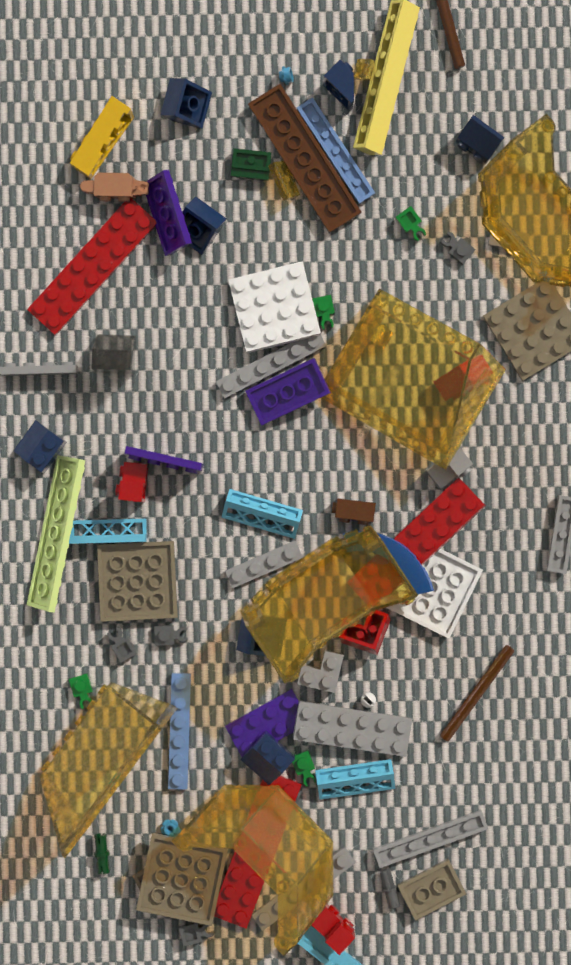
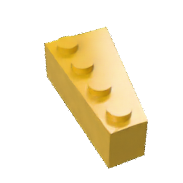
(102, 137)

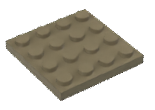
(532, 328)
(137, 581)
(181, 882)

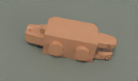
(115, 186)

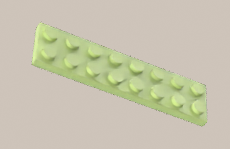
(56, 533)

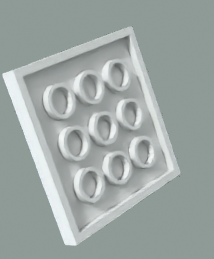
(274, 307)
(452, 585)

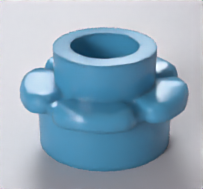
(286, 75)
(170, 823)

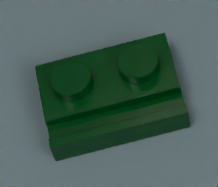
(251, 164)

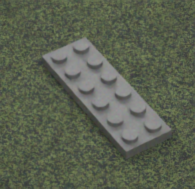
(352, 728)

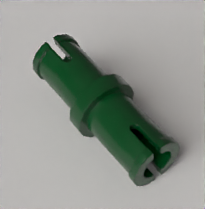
(102, 853)

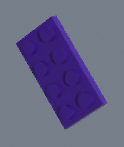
(167, 213)
(288, 391)
(157, 458)
(274, 716)

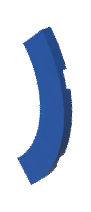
(409, 565)

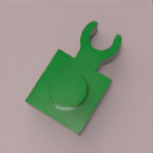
(409, 221)
(323, 308)
(81, 687)
(303, 765)

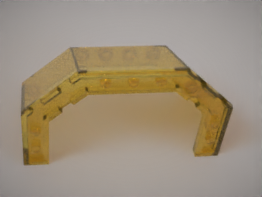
(530, 205)
(324, 597)
(276, 843)

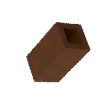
(354, 510)

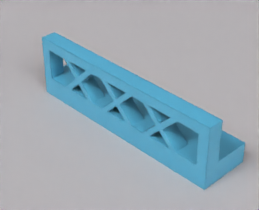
(262, 510)
(109, 538)
(355, 776)
(315, 944)

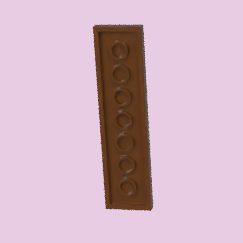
(304, 158)

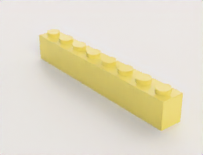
(386, 77)

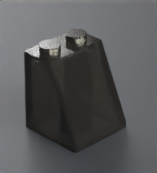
(114, 354)

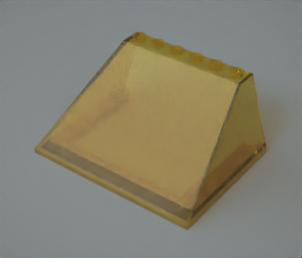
(412, 378)
(99, 757)

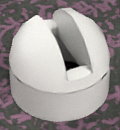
(371, 697)

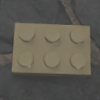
(431, 889)

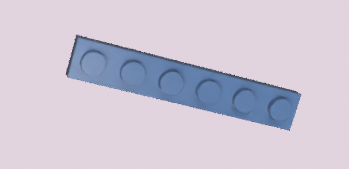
(335, 151)
(179, 731)

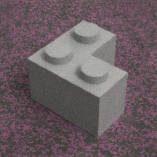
(458, 466)
(326, 676)

